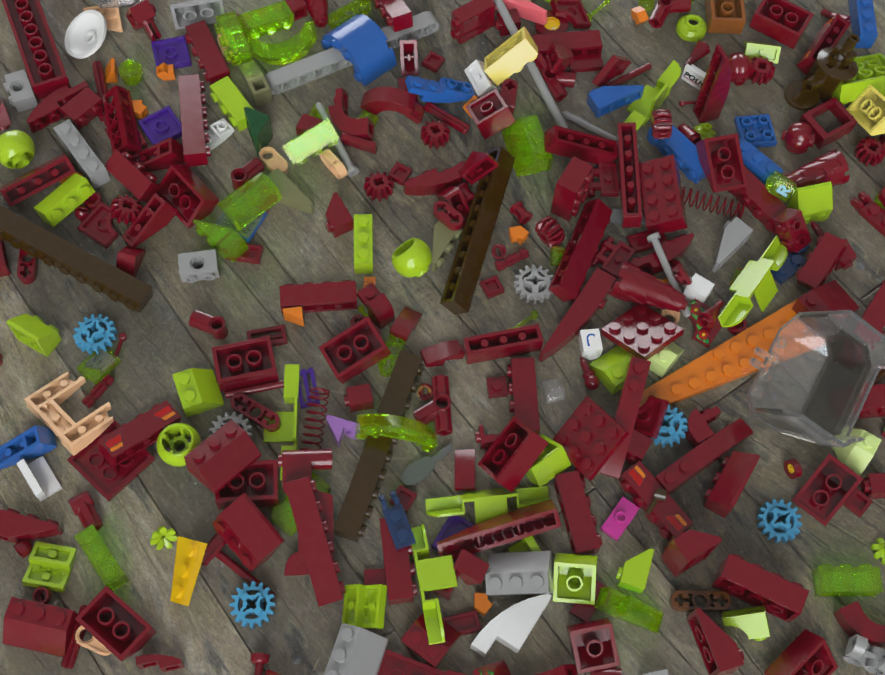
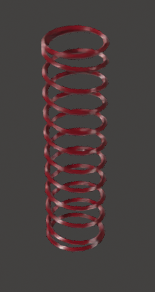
(717, 203)
(315, 412)

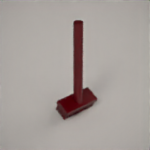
(214, 550)

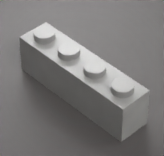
(81, 154)

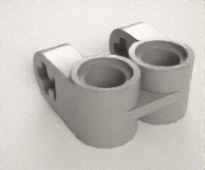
(862, 654)

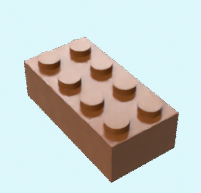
(725, 16)

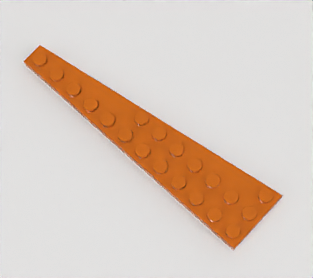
(723, 363)

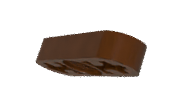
(715, 595)

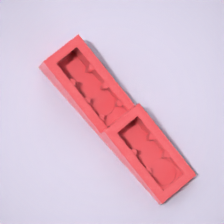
(527, 10)

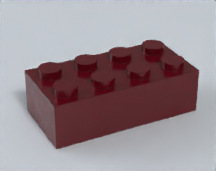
(662, 195)
(760, 588)

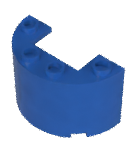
(364, 46)

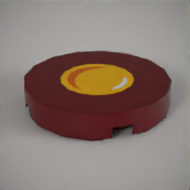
(553, 24)

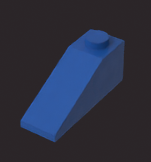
(612, 98)
(27, 446)

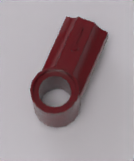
(242, 175)
(209, 324)
(84, 508)

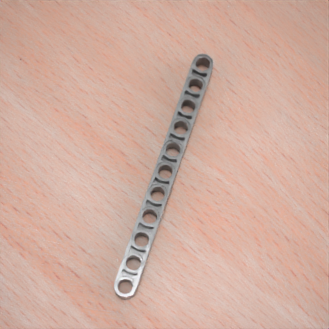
(333, 60)

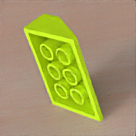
(870, 71)

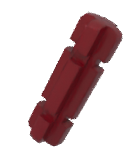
(511, 259)
(97, 391)

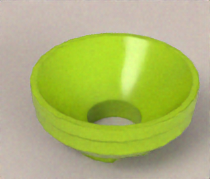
(691, 32)

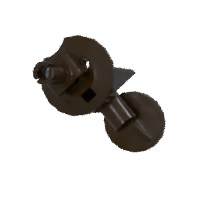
(824, 76)

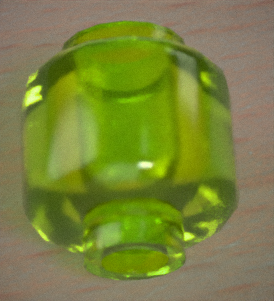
(131, 72)

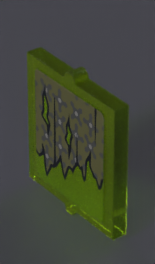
(98, 365)

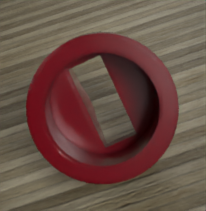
(80, 215)
(502, 251)
(420, 392)
(23, 548)
(39, 597)

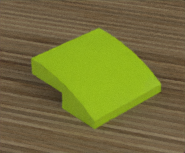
(50, 566)
(364, 606)

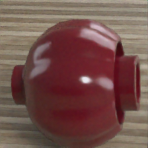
(741, 68)
(798, 137)

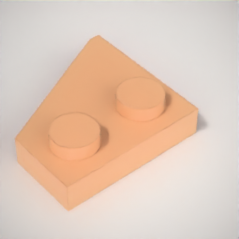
(111, 15)

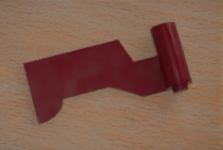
(297, 465)

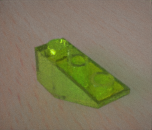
(225, 239)

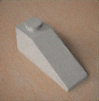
(734, 236)

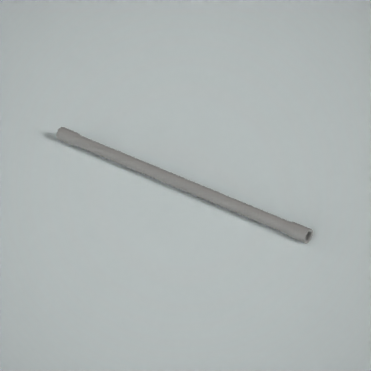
(533, 68)

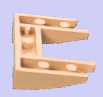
(73, 436)

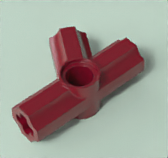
(664, 8)
(555, 81)
(431, 411)

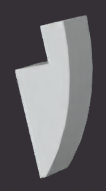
(511, 625)

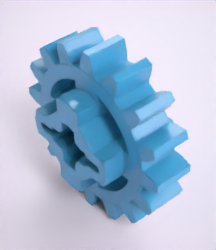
(95, 334)
(667, 433)
(776, 511)
(246, 611)

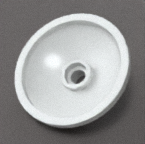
(85, 34)

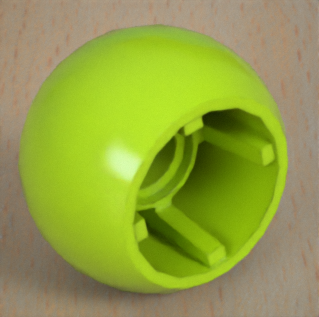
(16, 149)
(412, 258)
(174, 436)

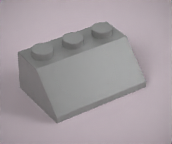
(193, 11)
(519, 573)
(356, 652)

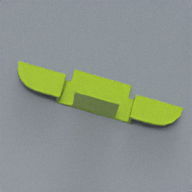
(652, 98)
(755, 280)
(289, 420)
(487, 502)
(431, 575)

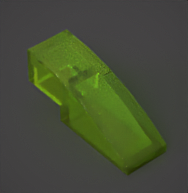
(629, 609)

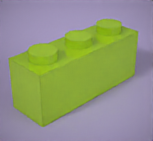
(230, 102)
(64, 199)
(363, 244)

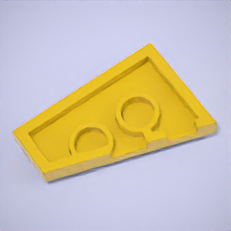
(186, 569)

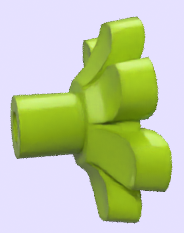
(705, 130)
(163, 537)
(880, 550)

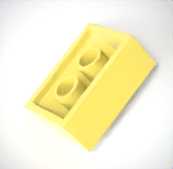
(510, 56)
(869, 111)

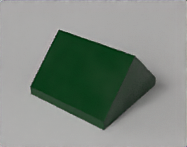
(259, 128)

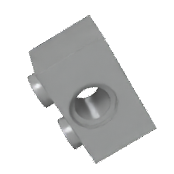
(21, 91)
(190, 261)

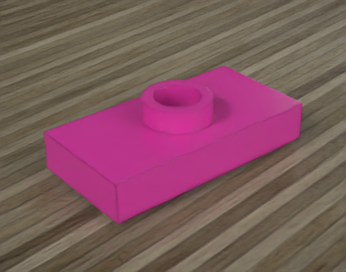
(619, 519)

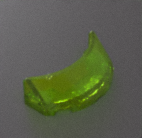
(285, 51)
(396, 427)

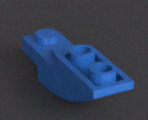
(440, 92)

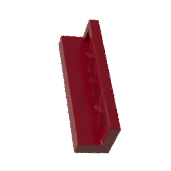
(123, 117)

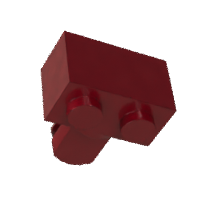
(143, 15)

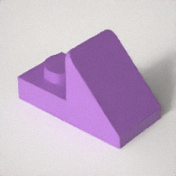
(339, 427)

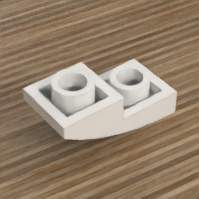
(219, 133)

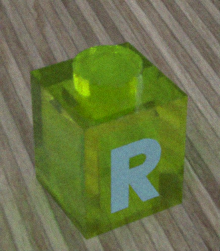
(780, 186)

